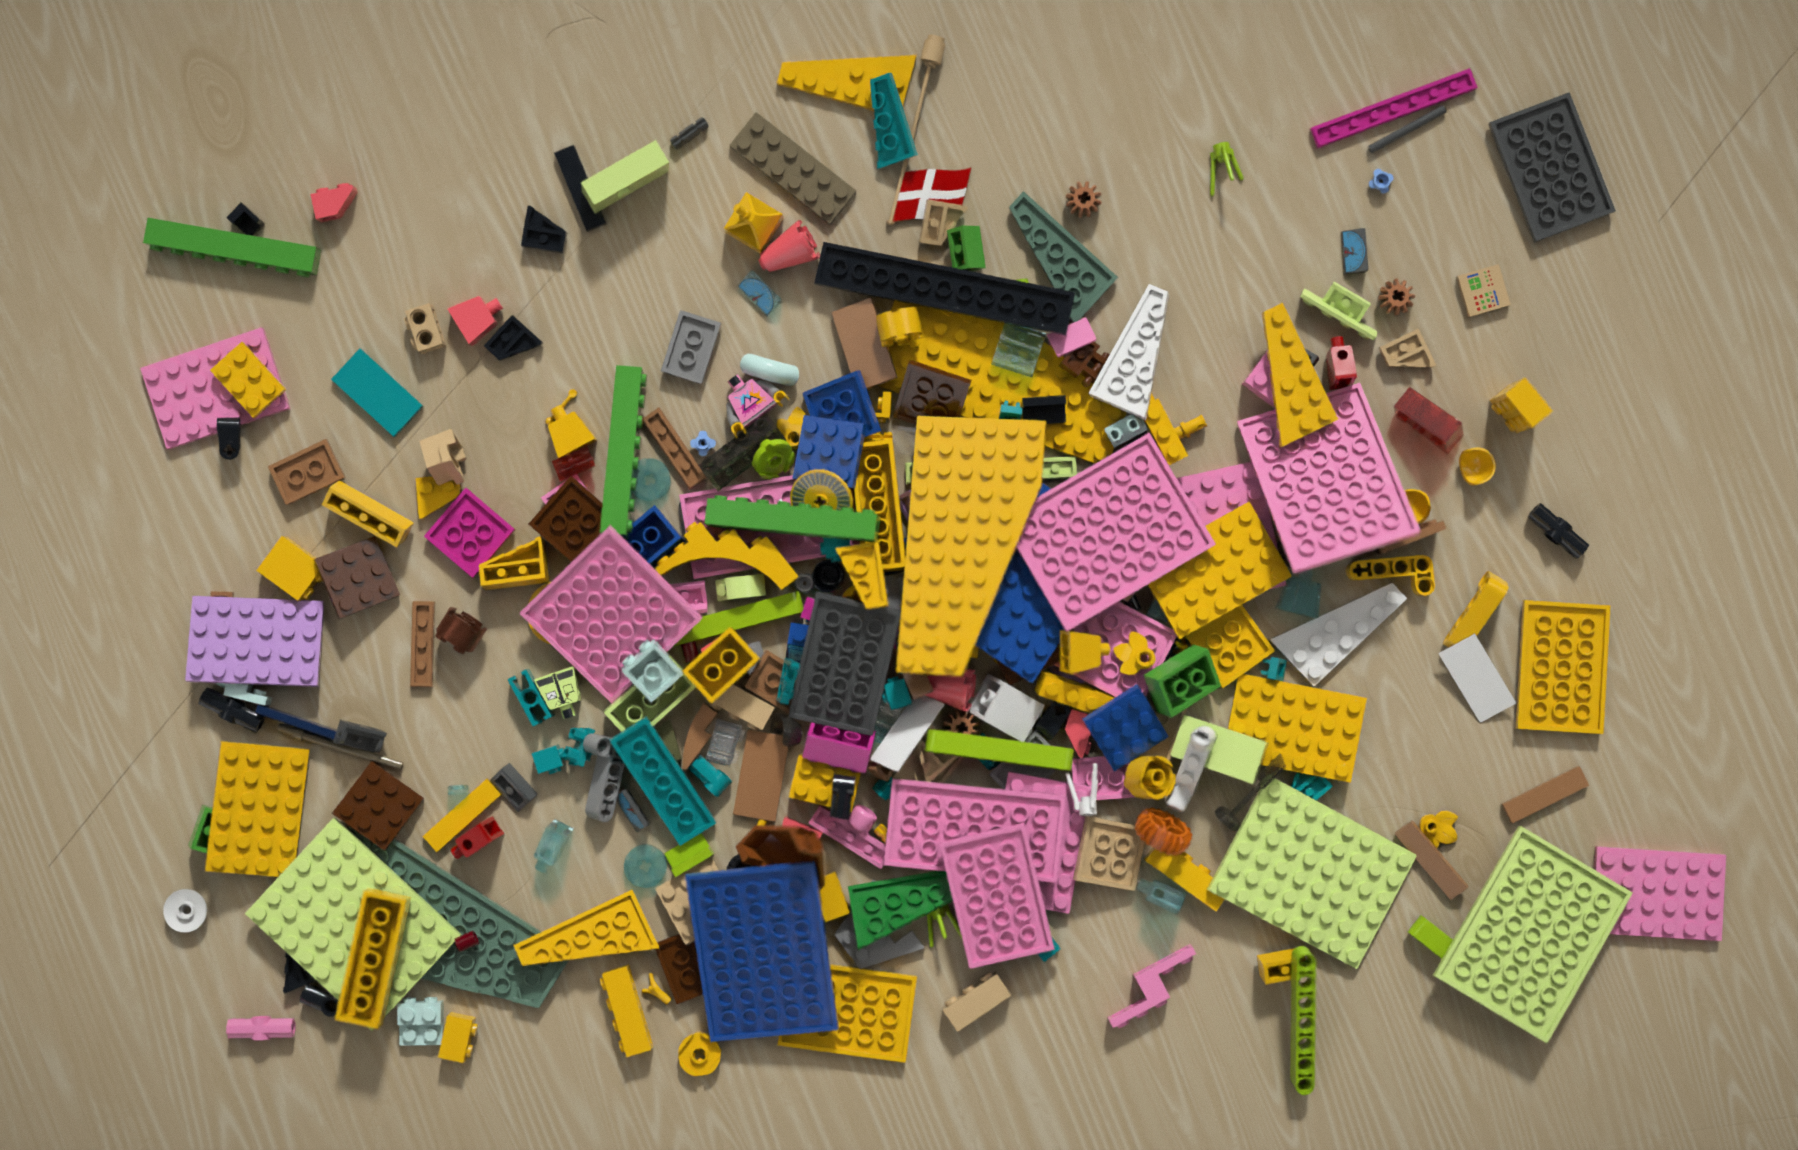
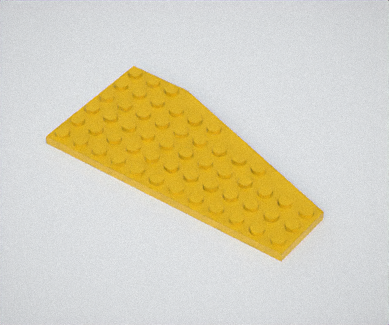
(967, 347)
(965, 521)

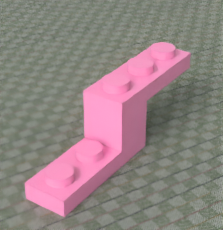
(1152, 986)

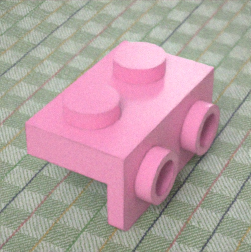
(694, 594)

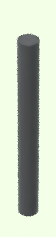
(1407, 129)

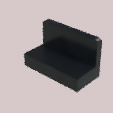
(1045, 409)

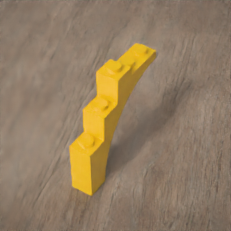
(730, 546)

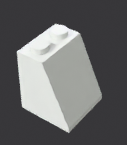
(1006, 708)

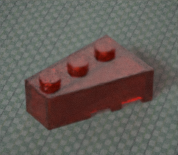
(1429, 420)

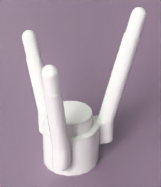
(1087, 805)

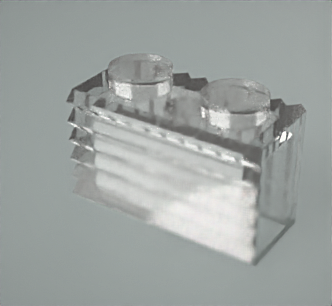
(724, 742)

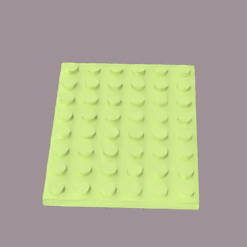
(1312, 872)
(317, 905)
(1532, 934)

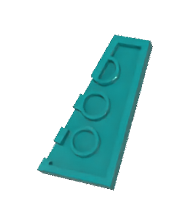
(892, 129)

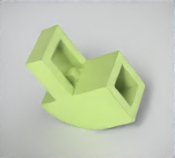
(740, 587)

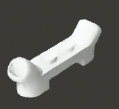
(1191, 768)

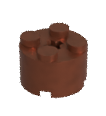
(460, 630)

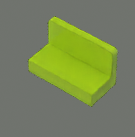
(688, 854)

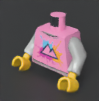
(750, 402)

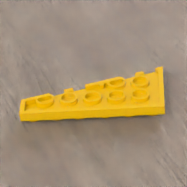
(1296, 388)

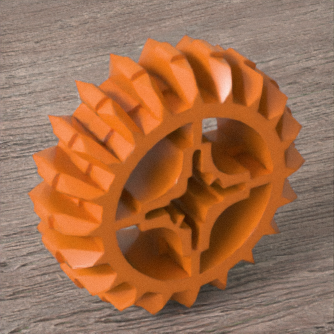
(1163, 831)

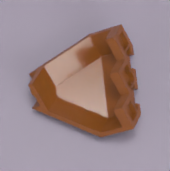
(782, 845)

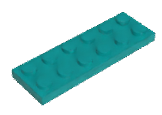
(663, 781)

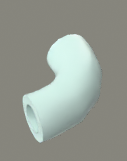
(769, 369)

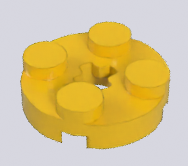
(702, 1066)

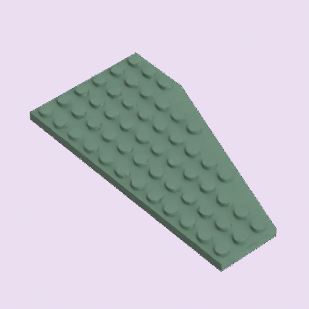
(493, 963)

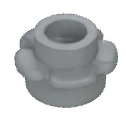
(799, 583)

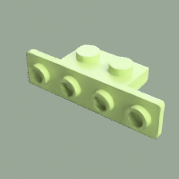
(1343, 306)

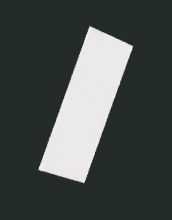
(1477, 678)
(906, 732)

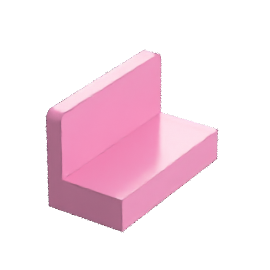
(1078, 335)

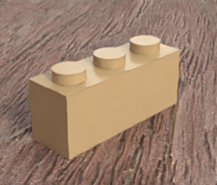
(745, 706)
(976, 1000)

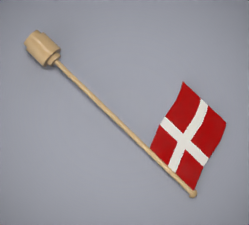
(928, 184)

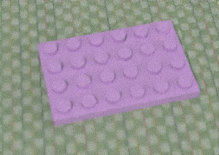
(255, 641)

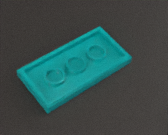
(377, 392)

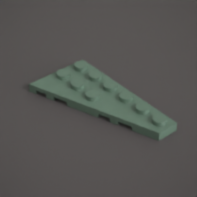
(1062, 256)

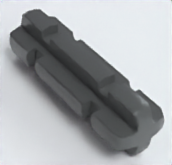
(689, 133)

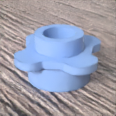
(1387, 179)
(709, 443)

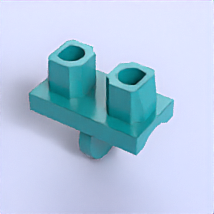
(577, 755)

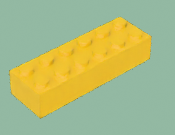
(879, 491)
(373, 958)

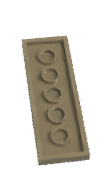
(793, 168)

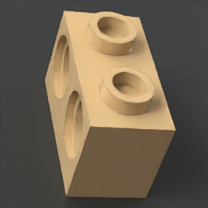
(429, 326)

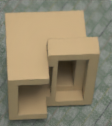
(442, 457)

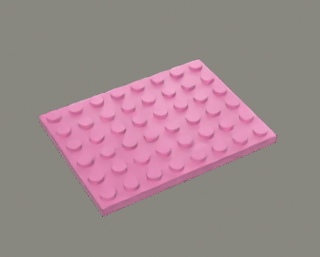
(1330, 488)
(1110, 532)

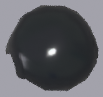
(828, 576)

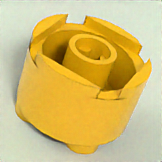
(899, 326)
(1150, 777)

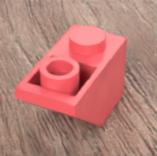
(332, 203)
(1078, 732)

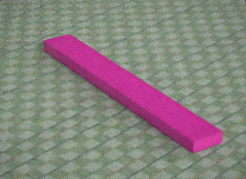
(1393, 108)

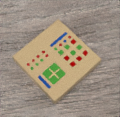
(1483, 290)

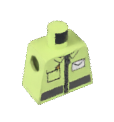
(560, 690)

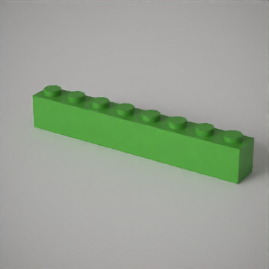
(231, 246)
(622, 450)
(792, 520)

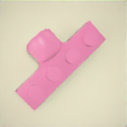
(852, 832)

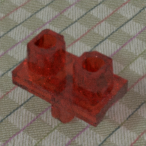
(573, 463)

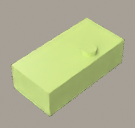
(625, 176)
(634, 706)
(1231, 753)

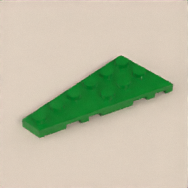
(895, 902)

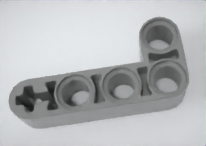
(605, 779)

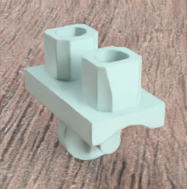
(1125, 429)

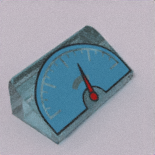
(759, 293)

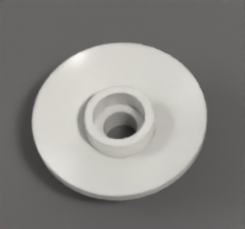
(177, 917)

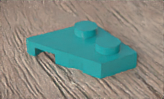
(787, 680)

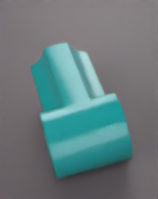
(713, 778)

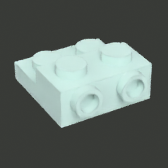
(651, 669)
(420, 1021)

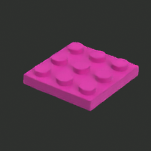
(469, 532)

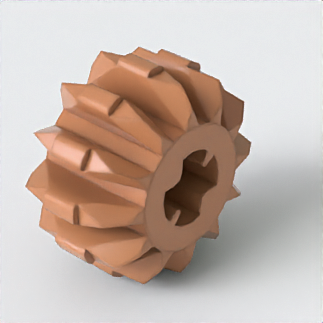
(1089, 205)
(1399, 304)
(958, 720)

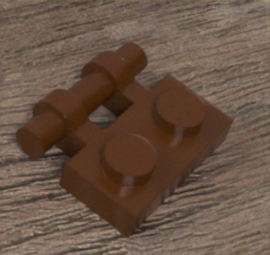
(1077, 361)

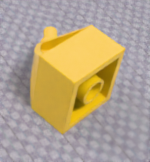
(753, 222)

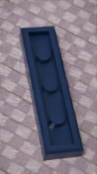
(296, 721)

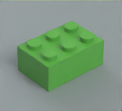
(1182, 680)

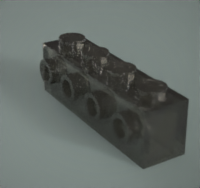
(738, 454)

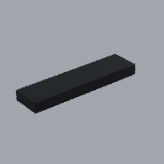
(575, 174)

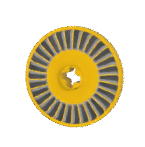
(821, 484)

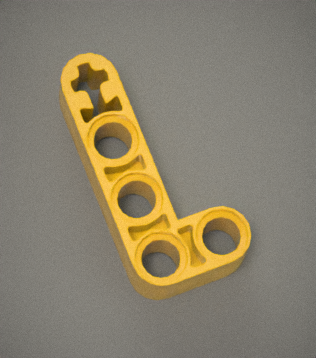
(1389, 570)
(1480, 608)

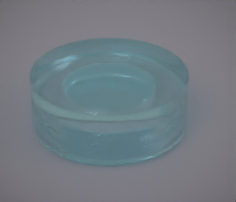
(458, 790)

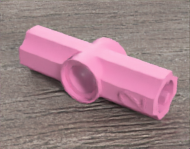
(261, 1028)

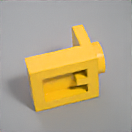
(884, 404)

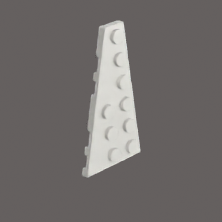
(1131, 366)
(1327, 640)

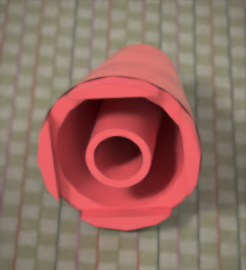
(789, 249)
(954, 690)

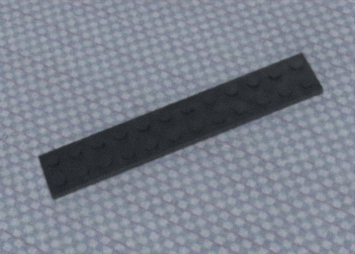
(945, 288)

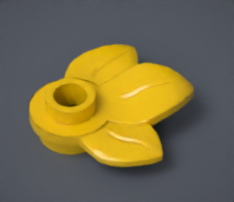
(792, 426)
(1131, 652)
(1442, 828)

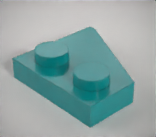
(1311, 785)

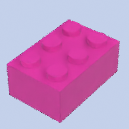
(838, 747)

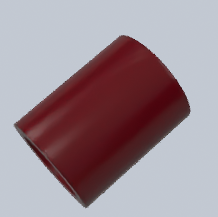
(689, 651)
(466, 941)

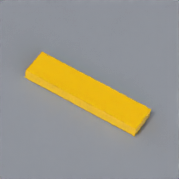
(462, 815)

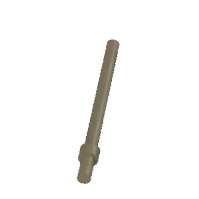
(300, 734)

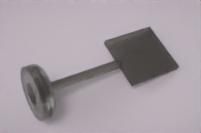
(1265, 778)

